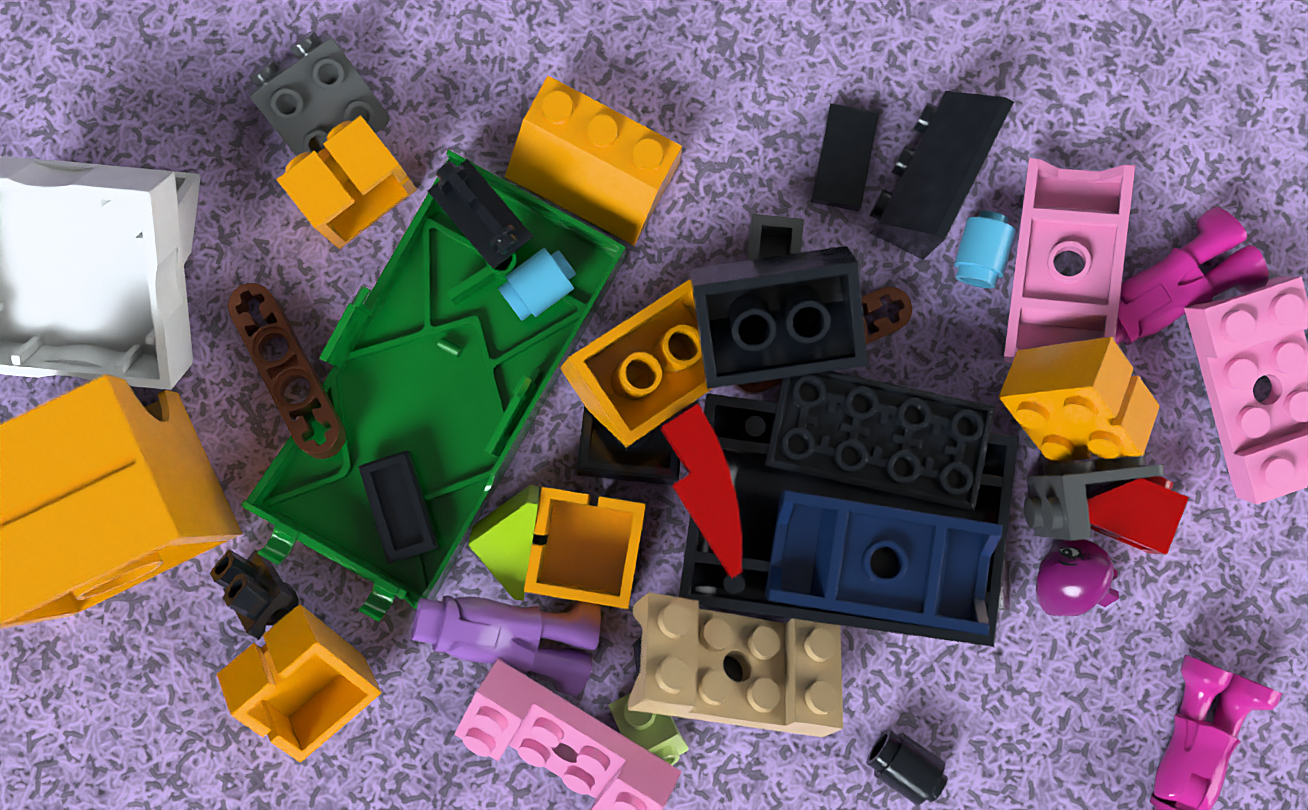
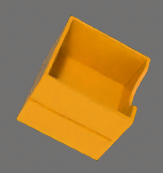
(101, 499)

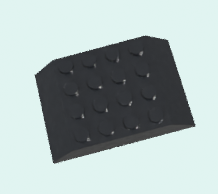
(744, 434)

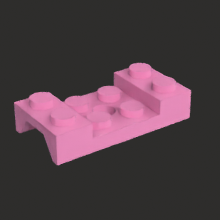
(1077, 214)
(1236, 346)
(565, 741)

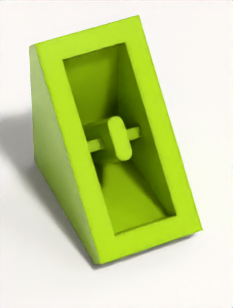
(506, 538)

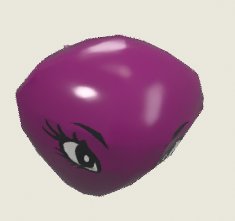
(1075, 578)

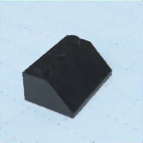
(938, 170)
(779, 316)

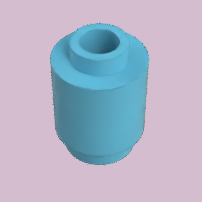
(984, 249)
(537, 283)

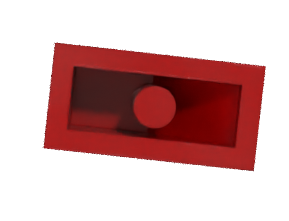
(1138, 512)

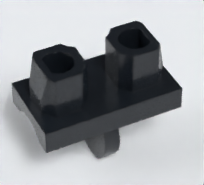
(254, 591)

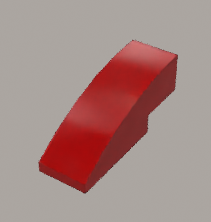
(708, 487)

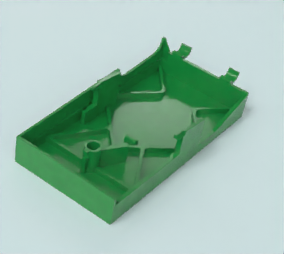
(438, 372)

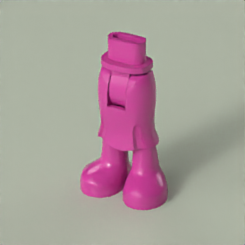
(1163, 291)
(1200, 750)

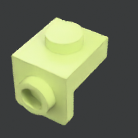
(649, 730)

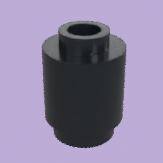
(907, 767)

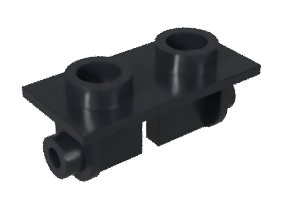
(479, 212)

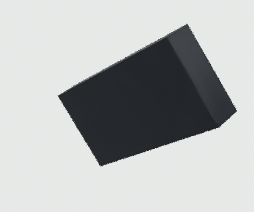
(844, 157)
(399, 506)

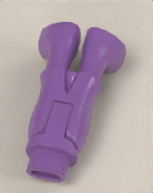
(491, 630)

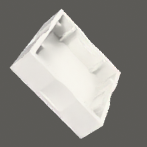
(91, 273)

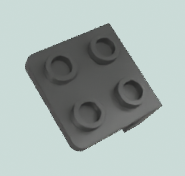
(313, 93)
(1058, 497)

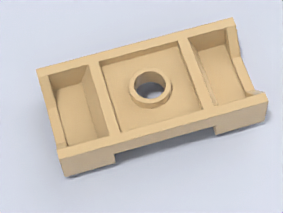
(787, 668)

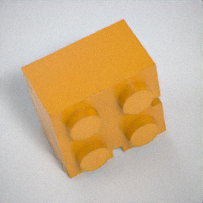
(346, 182)
(1080, 400)
(587, 548)
(298, 684)

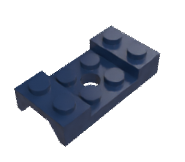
(825, 562)

